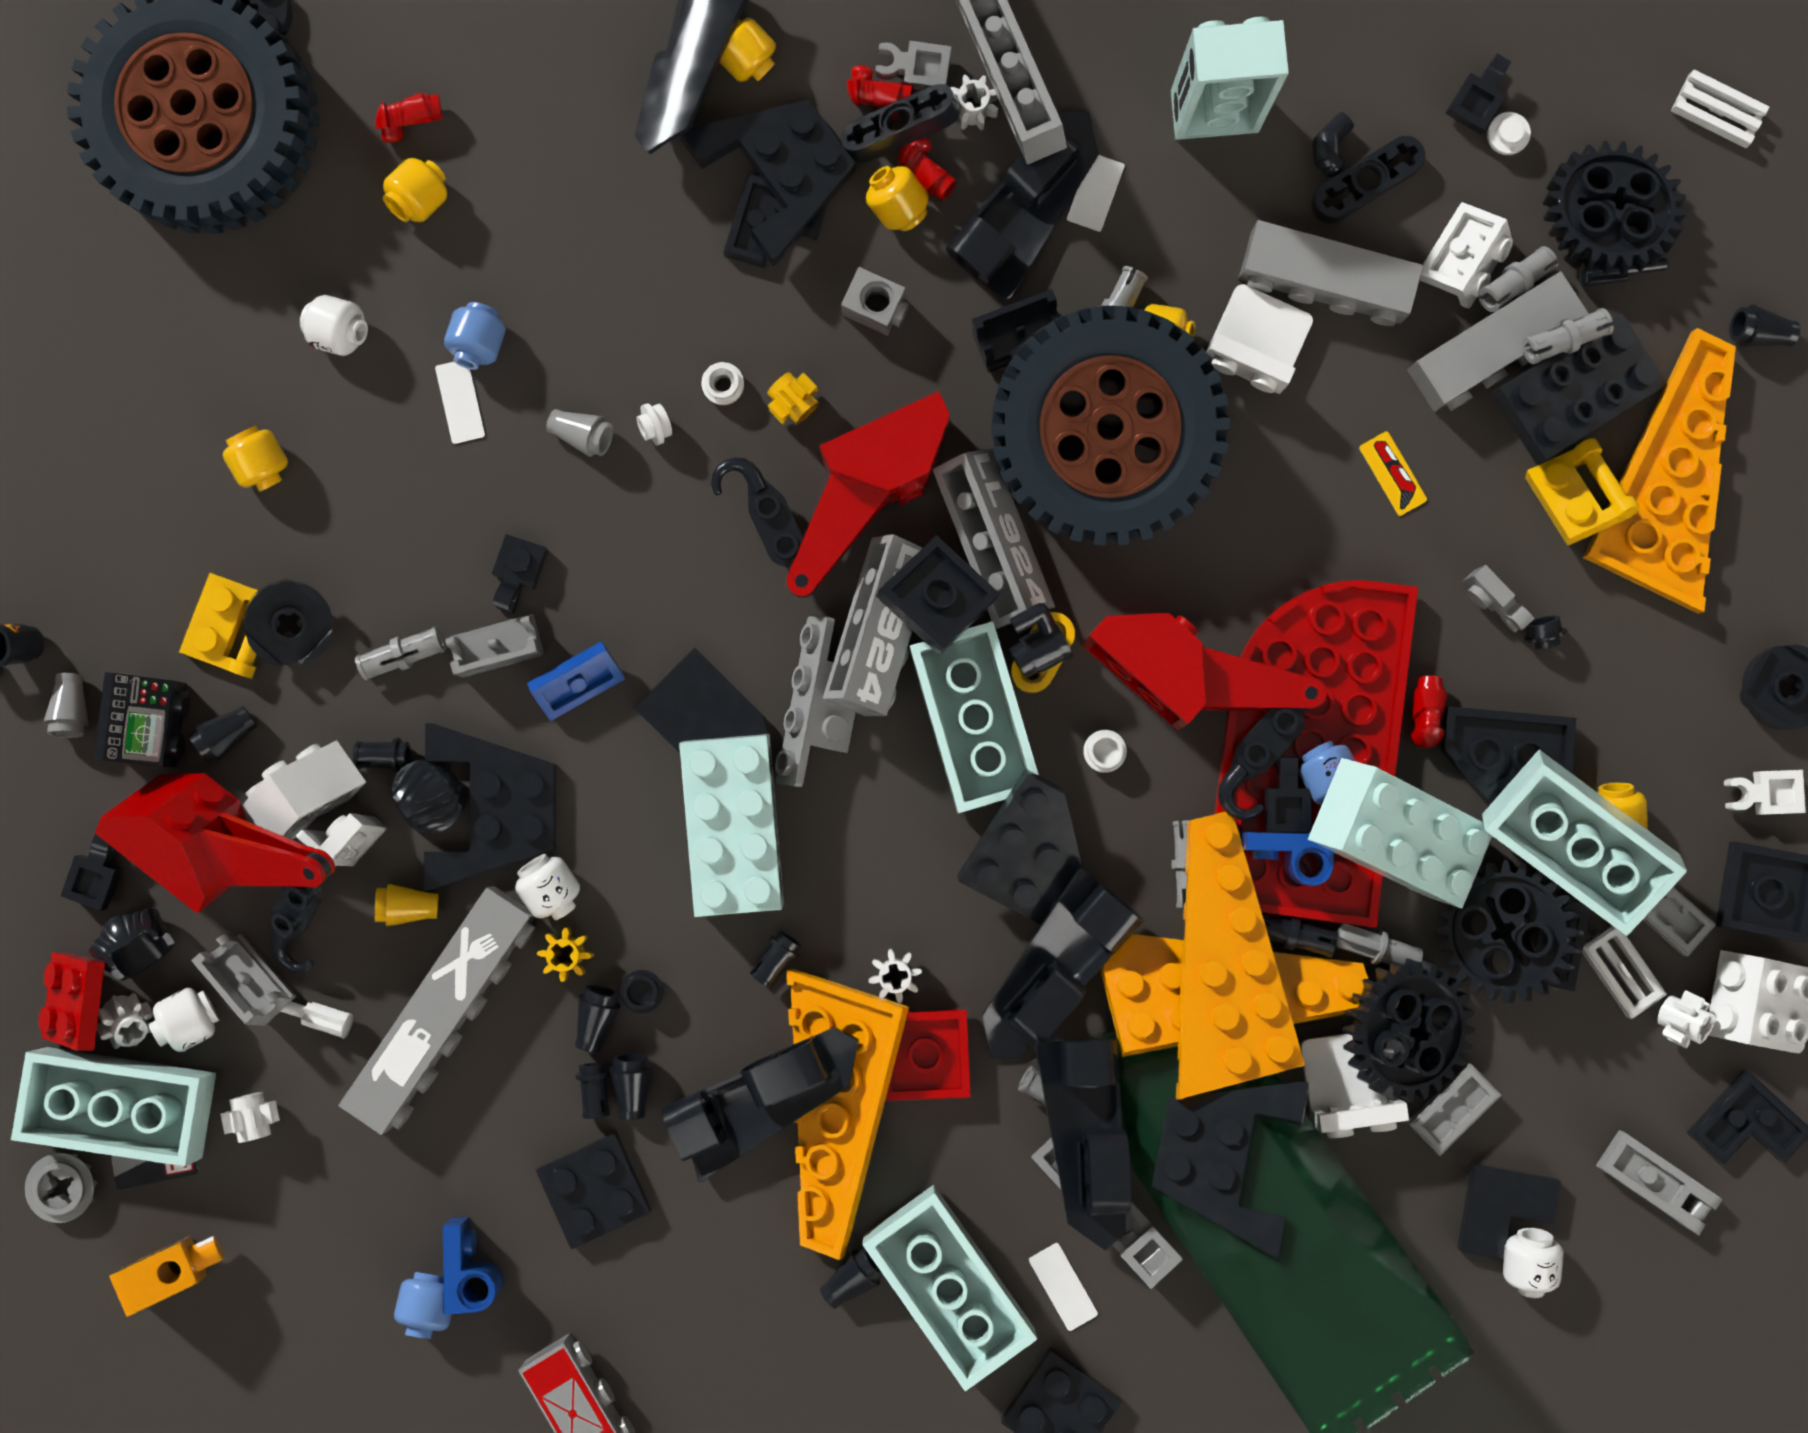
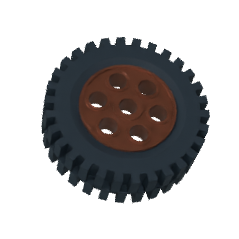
(259, 133)
(1072, 357)

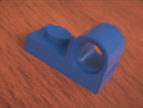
(1294, 846)
(458, 1246)

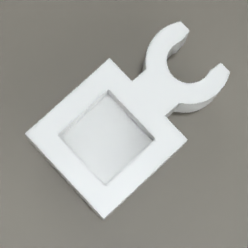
(1772, 792)

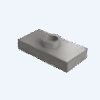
(1679, 922)
(1453, 1109)

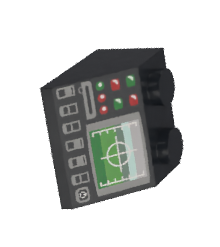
(141, 720)

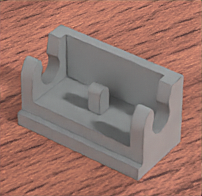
(495, 646)
(244, 980)

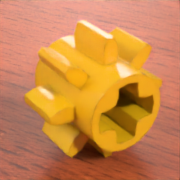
(793, 398)
(576, 956)

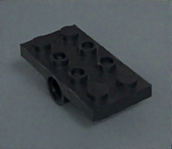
(1578, 391)

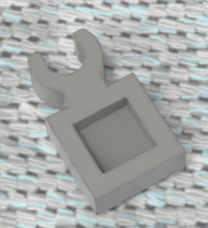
(922, 65)
(1490, 592)

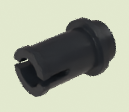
(382, 754)
(775, 959)
(593, 1089)

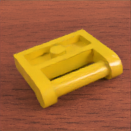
(1570, 500)
(217, 625)

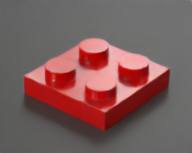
(71, 1001)
(932, 1057)

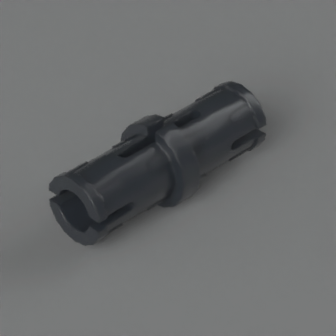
(1300, 935)

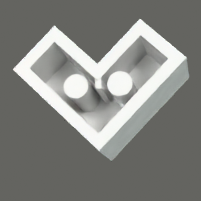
(302, 790)

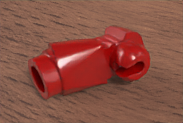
(874, 93)
(412, 110)
(932, 177)
(1428, 711)

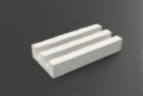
(1704, 91)
(1600, 941)

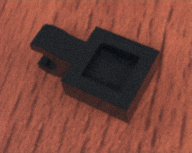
(1479, 97)
(518, 565)
(1287, 805)
(92, 877)

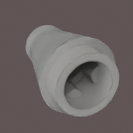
(583, 431)
(67, 707)

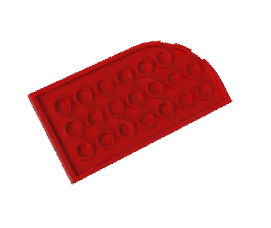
(1359, 647)

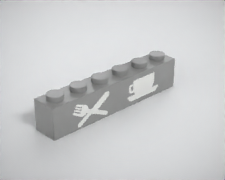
(438, 1010)

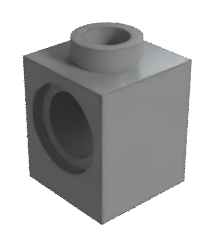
(865, 285)

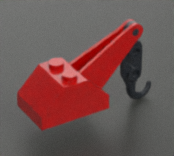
(866, 470)
(1180, 677)
(199, 844)

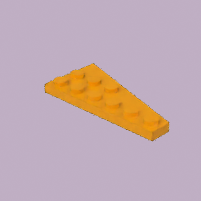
(1674, 480)
(1146, 980)
(1230, 986)
(842, 1131)

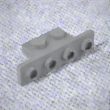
(811, 718)

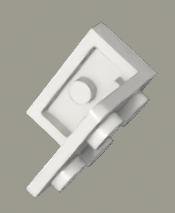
(1259, 339)
(1760, 1002)
(1337, 1097)

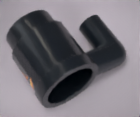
(19, 644)
(1041, 647)

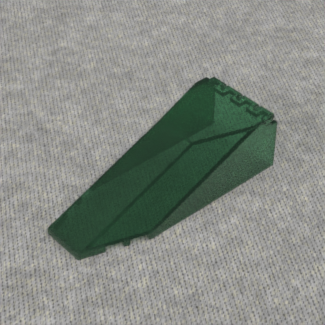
(1344, 1305)

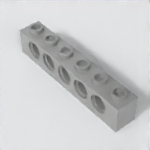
(1014, 77)

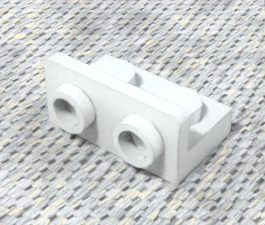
(1467, 253)
(345, 838)

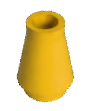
(404, 905)

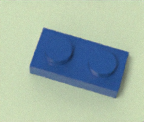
(575, 681)

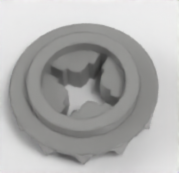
(42, 1181)

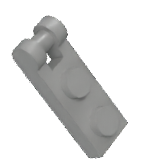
(1658, 1181)

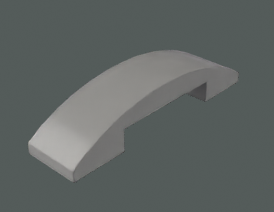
(1142, 1243)

